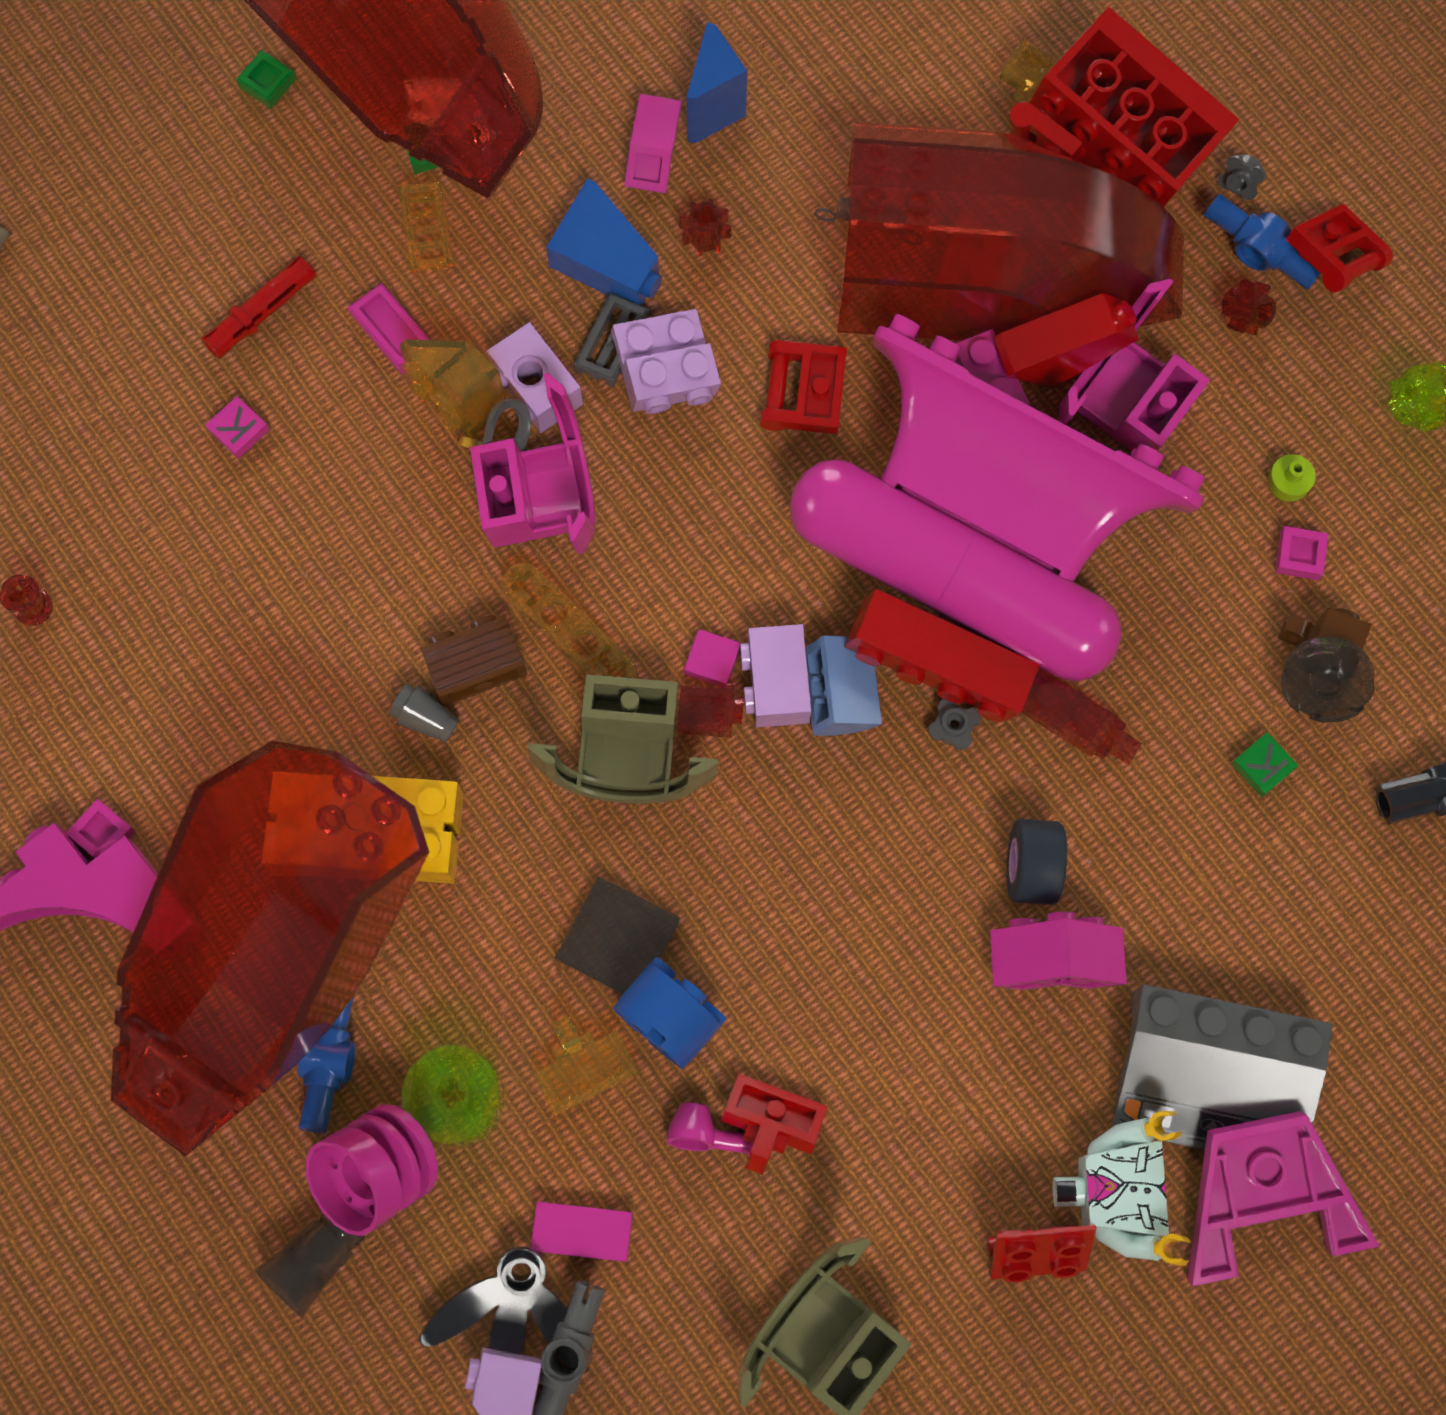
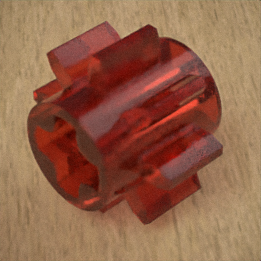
(705, 215)
(1248, 307)

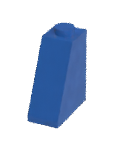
(604, 249)

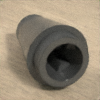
(422, 713)

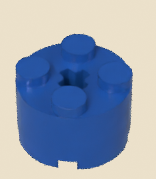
(669, 1013)

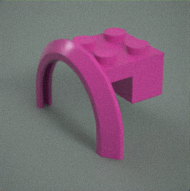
(1134, 392)
(537, 489)

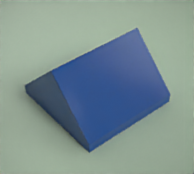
(716, 88)

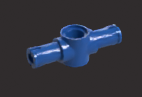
(1261, 241)
(323, 1072)

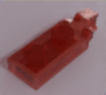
(1078, 719)

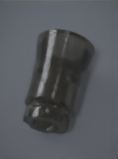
(308, 1263)

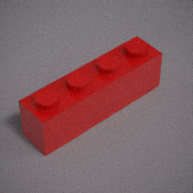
(941, 656)

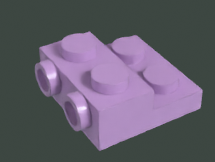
(666, 361)

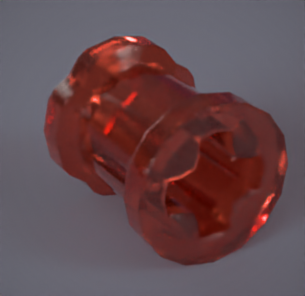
(14, 601)

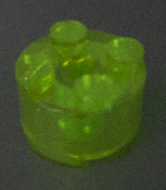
(437, 1074)

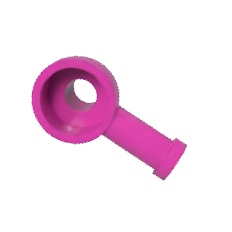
(694, 1131)

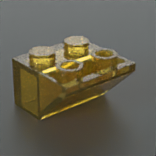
(454, 380)

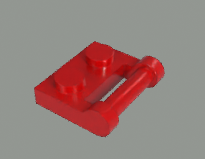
(1049, 133)
(1334, 234)
(818, 387)

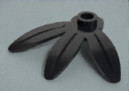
(515, 1297)

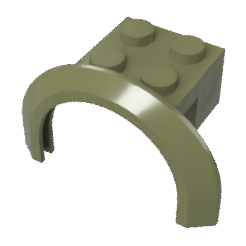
(625, 745)
(825, 1338)

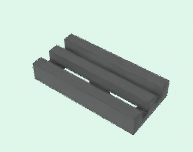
(597, 370)

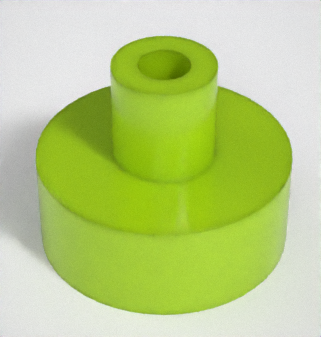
(1291, 477)

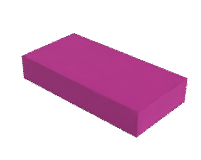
(386, 323)
(582, 1231)

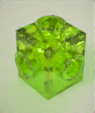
(1420, 396)

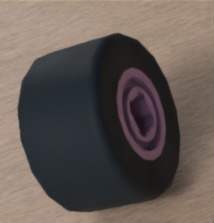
(1036, 861)

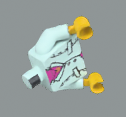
(1125, 1190)

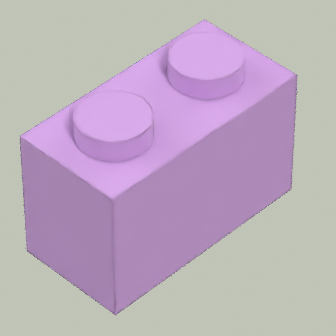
(777, 676)

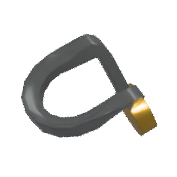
(523, 430)

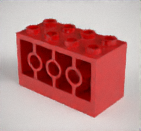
(1133, 108)

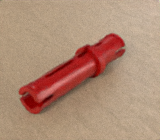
(248, 316)

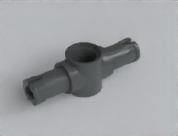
(576, 1333)

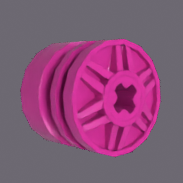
(371, 1169)

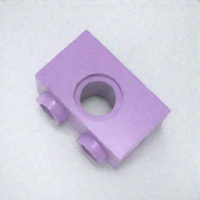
(526, 355)

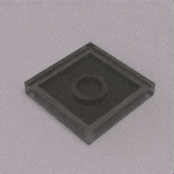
(616, 936)

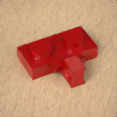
(772, 1119)

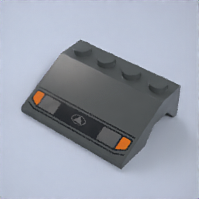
(1217, 1063)

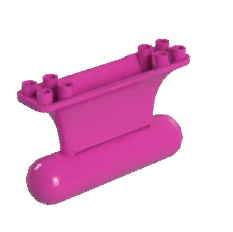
(988, 510)

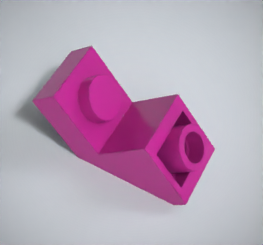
(652, 143)

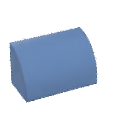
(840, 689)

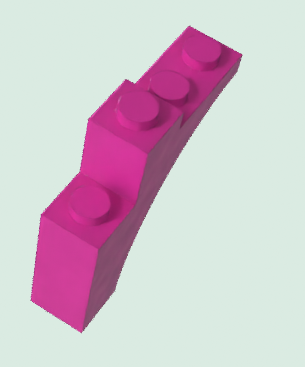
(65, 882)

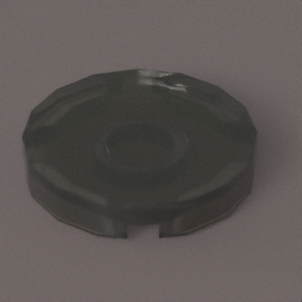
(1328, 679)

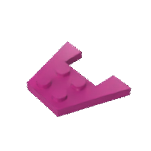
(1267, 1174)

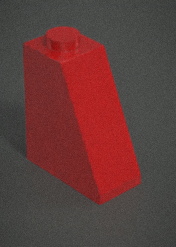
(1067, 340)

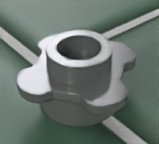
(1242, 176)
(959, 736)

